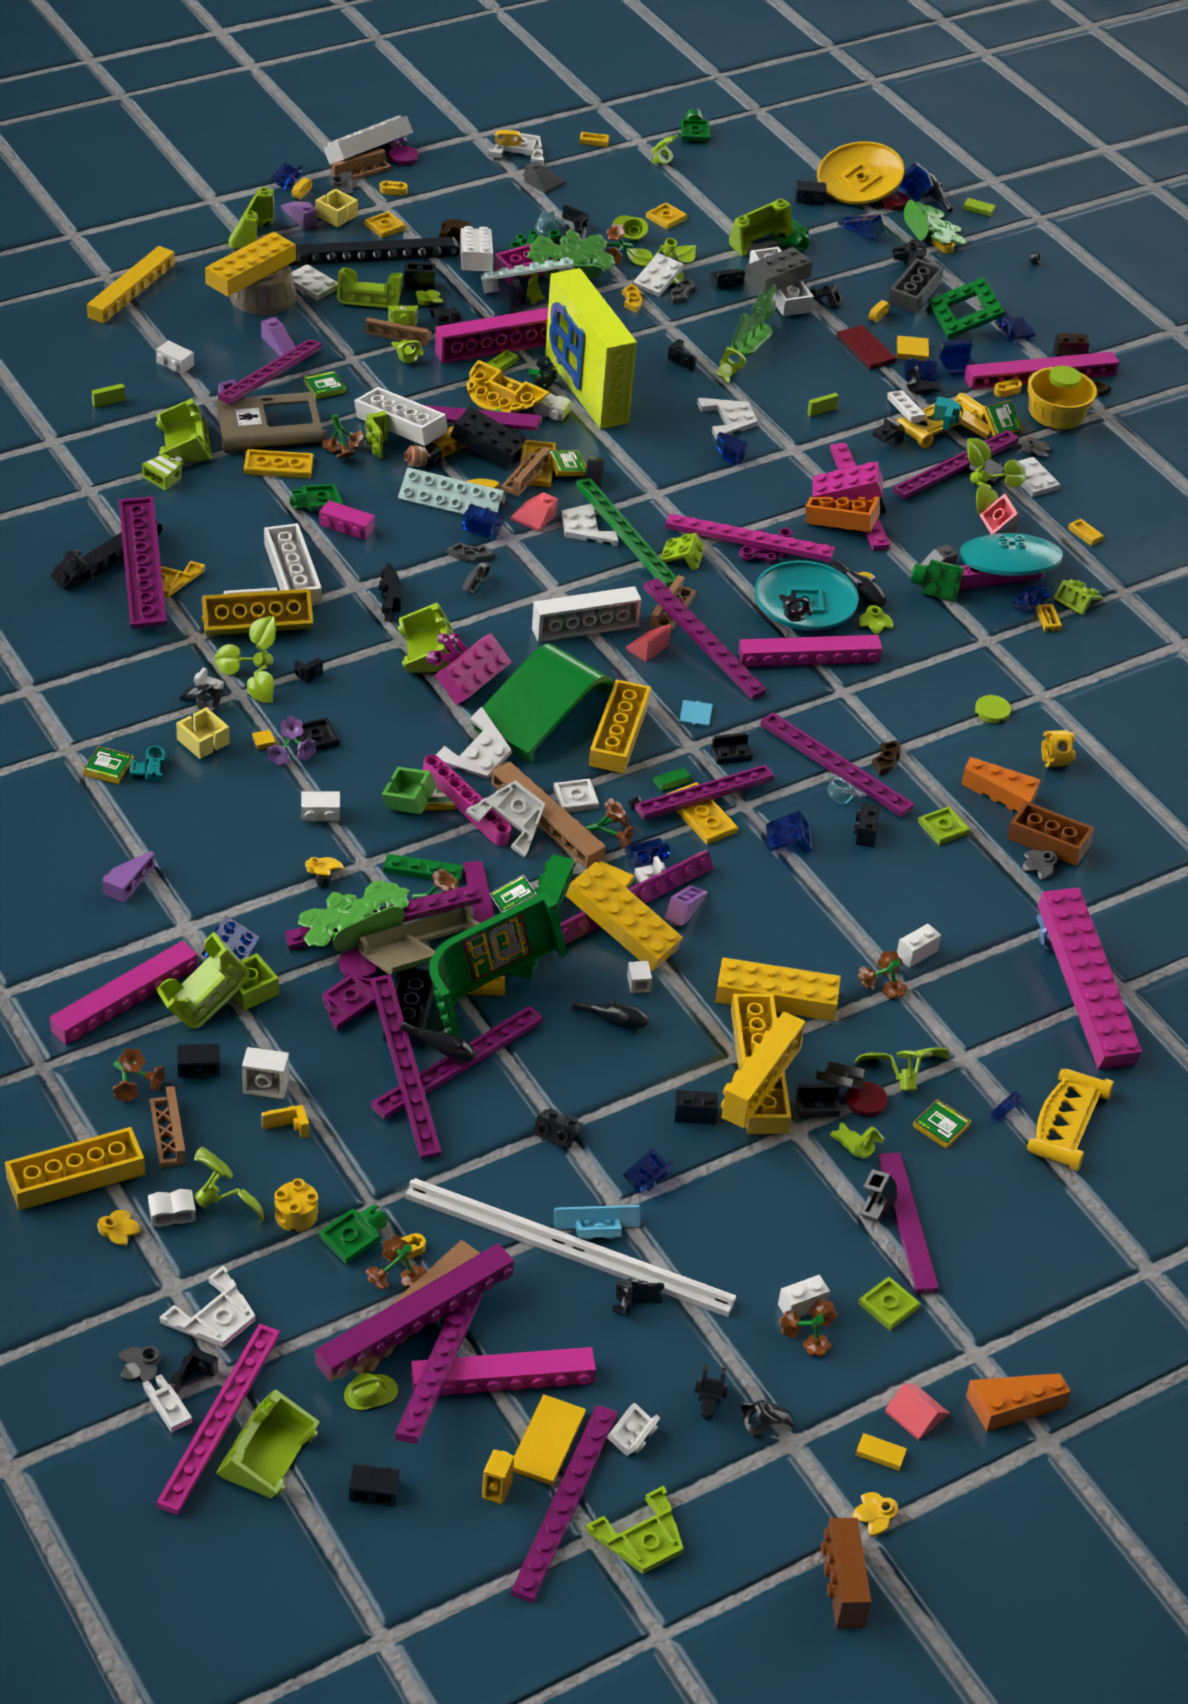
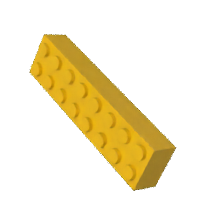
(751, 1018)

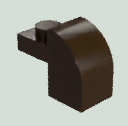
(452, 228)

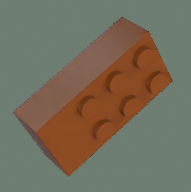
(1050, 831)
(846, 1572)

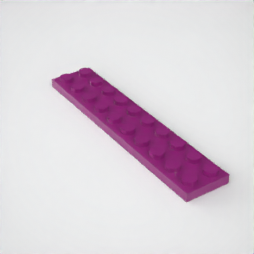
(142, 563)

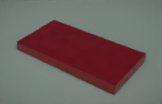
(866, 347)

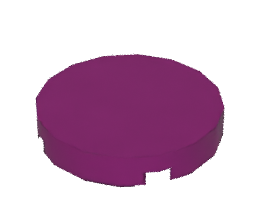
(403, 155)
(354, 963)

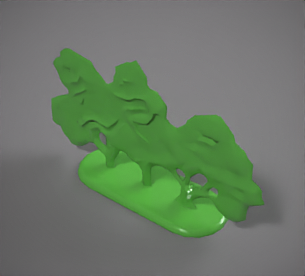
(920, 222)
(575, 249)
(751, 330)
(349, 915)

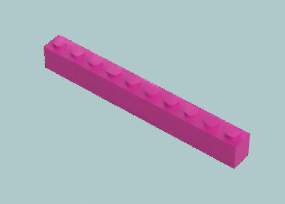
(989, 374)

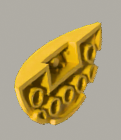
(494, 390)

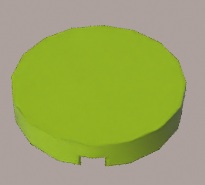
(1065, 377)
(992, 709)

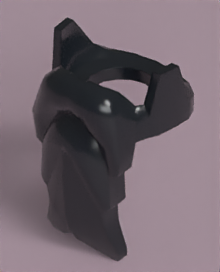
(921, 386)
(792, 607)
(198, 692)
(632, 1290)
(768, 1415)

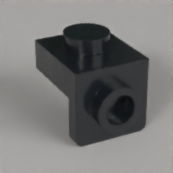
(435, 455)
(310, 670)

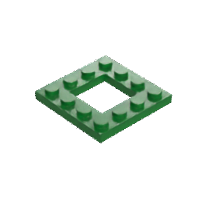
(946, 319)

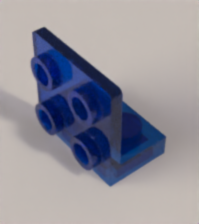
(916, 182)
(1014, 327)
(956, 356)
(789, 830)
(236, 936)

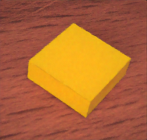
(263, 739)

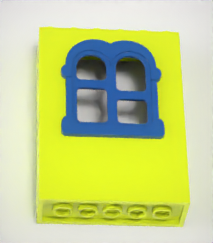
(604, 363)

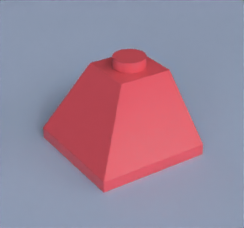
(536, 512)

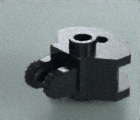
(910, 251)
(710, 1392)

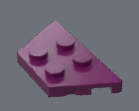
(348, 999)

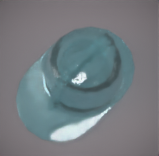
(548, 221)
(841, 790)

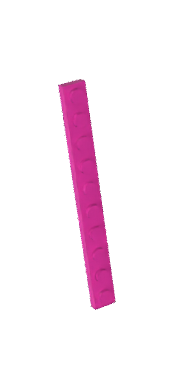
(844, 459)
(750, 537)
(218, 1420)

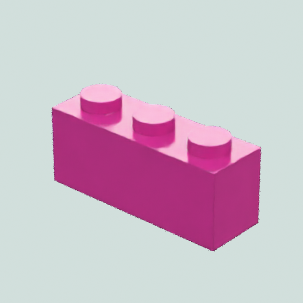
(346, 520)

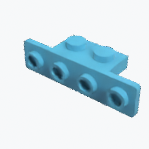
(597, 1220)

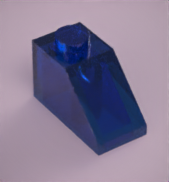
(731, 448)

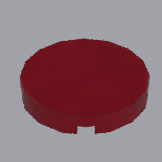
(894, 200)
(868, 1101)

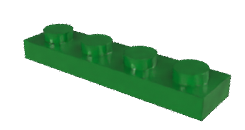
(419, 867)

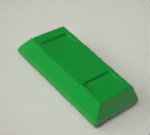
(672, 779)

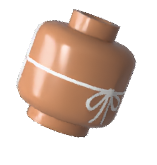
(416, 456)

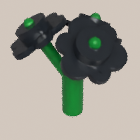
(551, 373)

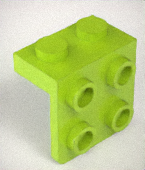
(376, 432)
(687, 546)

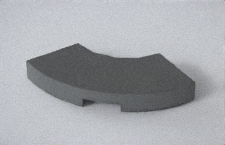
(681, 290)
(471, 554)
(476, 576)

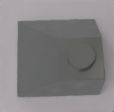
(541, 177)

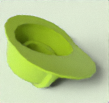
(634, 227)
(370, 1391)

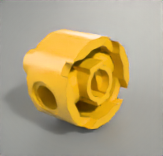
(1058, 739)
(296, 1205)

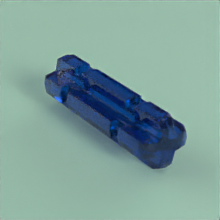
(1006, 1105)

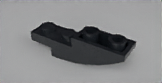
(391, 591)

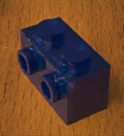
(482, 521)

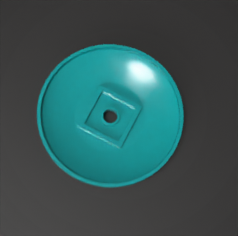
(1011, 554)
(827, 589)

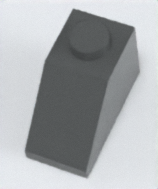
(943, 554)

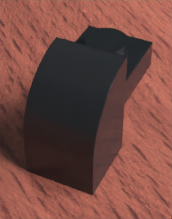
(890, 432)
(595, 469)
(882, 1195)

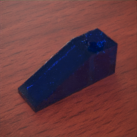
(864, 225)

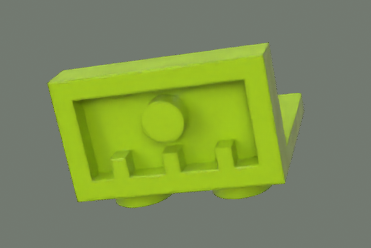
(1076, 595)

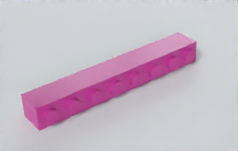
(810, 650)
(122, 992)
(515, 1371)

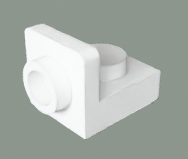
(202, 678)
(646, 872)

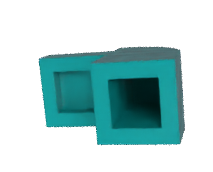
(946, 410)

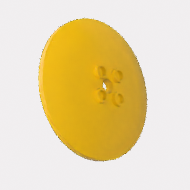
(873, 162)

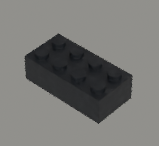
(488, 437)
(416, 1000)

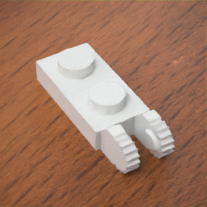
(168, 1404)

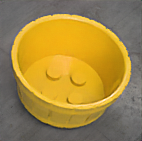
(1059, 406)

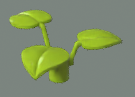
(684, 254)
(980, 452)
(228, 659)
(908, 1076)
(210, 1191)

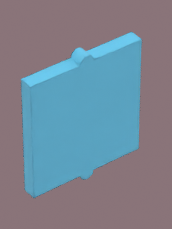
(695, 713)

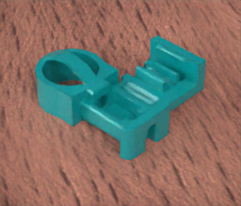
(151, 766)

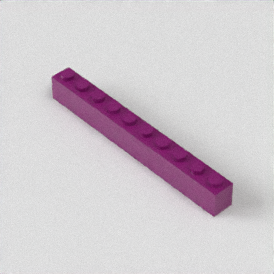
(414, 1312)

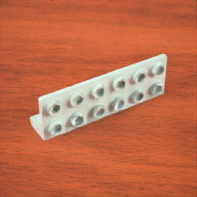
(490, 278)
(447, 492)

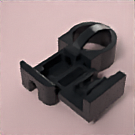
(444, 317)

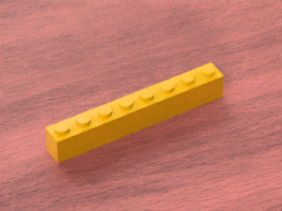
(130, 284)

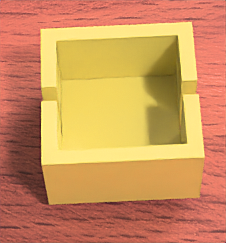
(336, 207)
(208, 733)

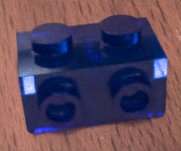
(286, 175)
(926, 367)
(1031, 597)
(644, 852)
(647, 1170)

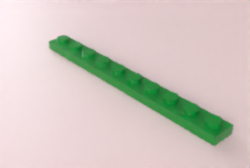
(626, 531)

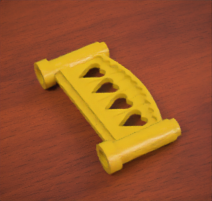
(924, 434)
(1066, 1150)

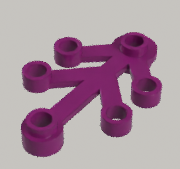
(749, 553)
(436, 657)

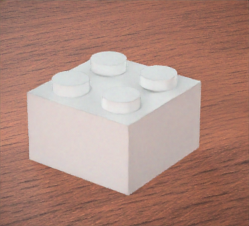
(265, 1073)

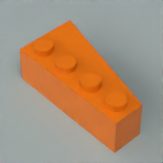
(843, 513)
(1000, 783)
(1015, 1399)

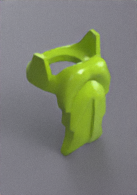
(666, 151)
(533, 289)
(406, 353)
(728, 367)
(858, 1145)

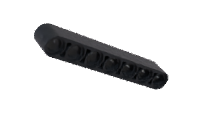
(104, 557)

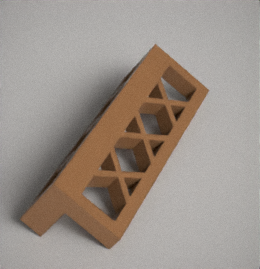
(361, 163)
(397, 331)
(526, 472)
(659, 615)
(175, 1126)

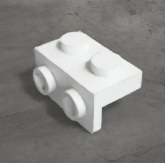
(632, 1430)

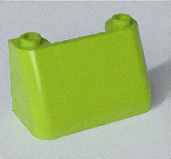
(257, 213)
(767, 219)
(368, 294)
(185, 432)
(421, 634)
(207, 986)
(268, 1445)

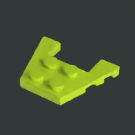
(646, 1543)

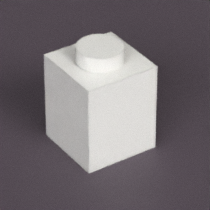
(639, 977)

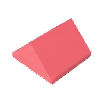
(1001, 516)
(651, 643)
(915, 1410)

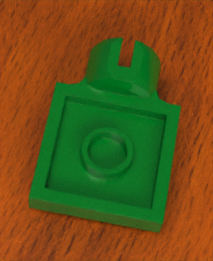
(695, 127)
(797, 239)
(314, 496)
(938, 579)
(354, 1232)

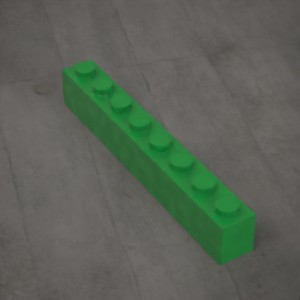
(554, 881)

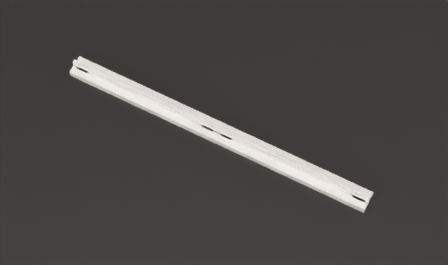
(593, 1256)

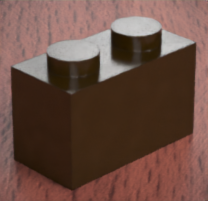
(1071, 344)

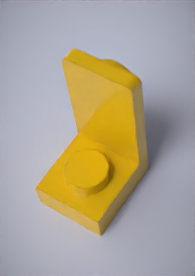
(292, 1115)

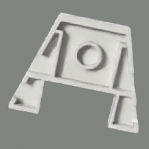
(529, 146)
(735, 415)
(581, 524)
(484, 753)
(517, 807)
(220, 1319)

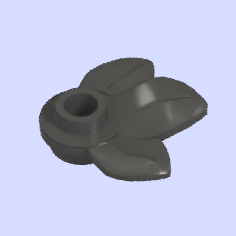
(344, 182)
(1033, 446)
(1037, 862)
(138, 1363)

